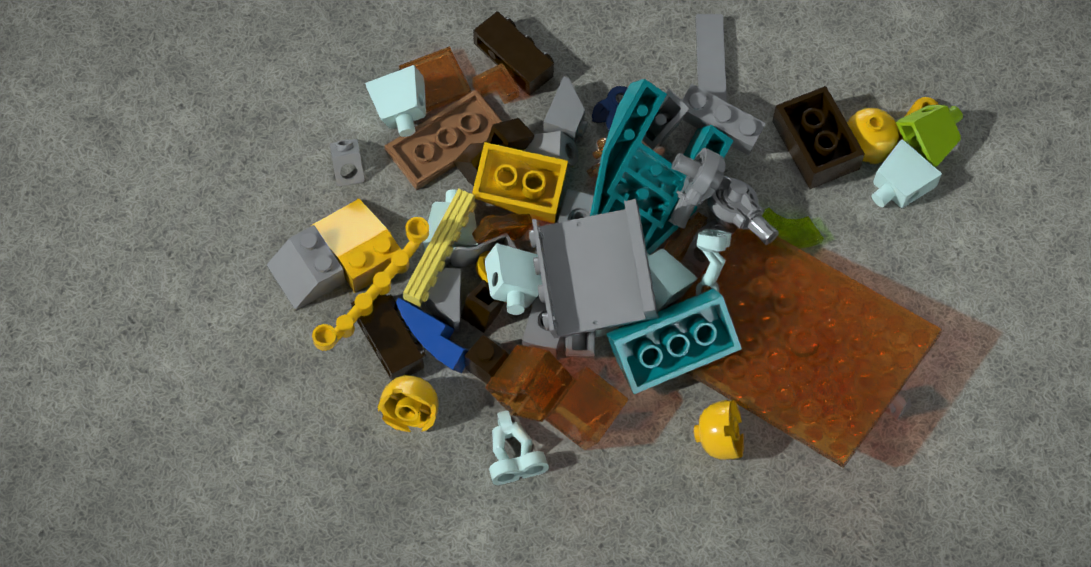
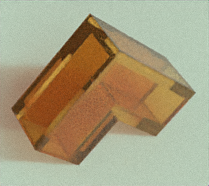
(496, 80)

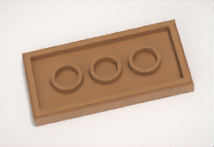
(442, 139)

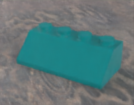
(676, 342)

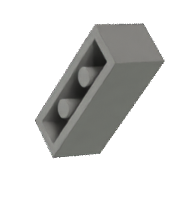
(711, 110)

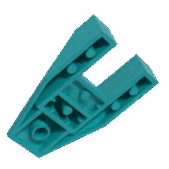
(637, 172)

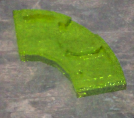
(798, 232)

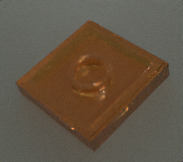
(442, 78)

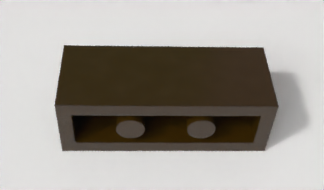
(507, 45)
(391, 338)

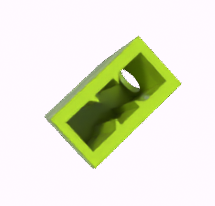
(932, 131)

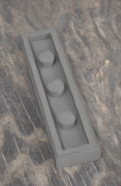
(711, 54)

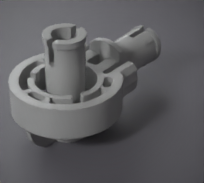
(702, 180)
(741, 208)

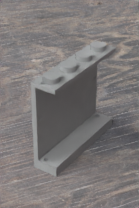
(594, 272)

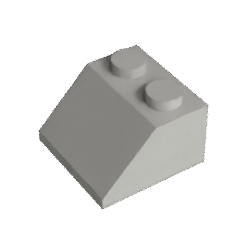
(306, 268)

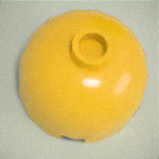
(875, 133)
(409, 403)
(720, 430)

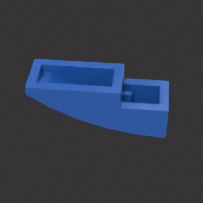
(433, 335)

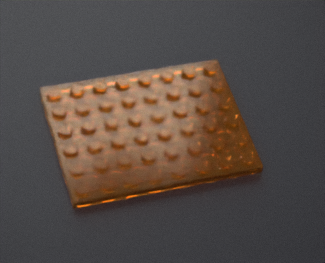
(862, 355)

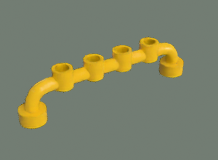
(326, 336)

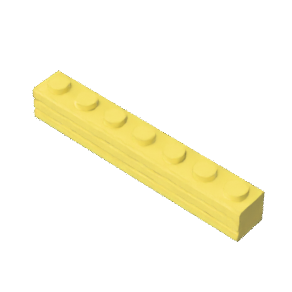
(439, 248)

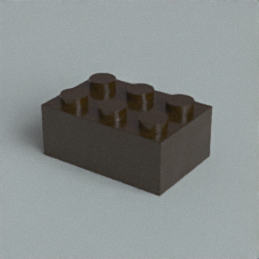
(818, 137)

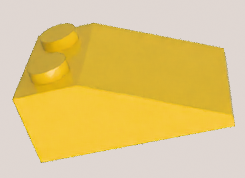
(520, 181)
(358, 243)

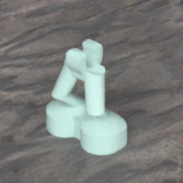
(712, 242)
(525, 466)

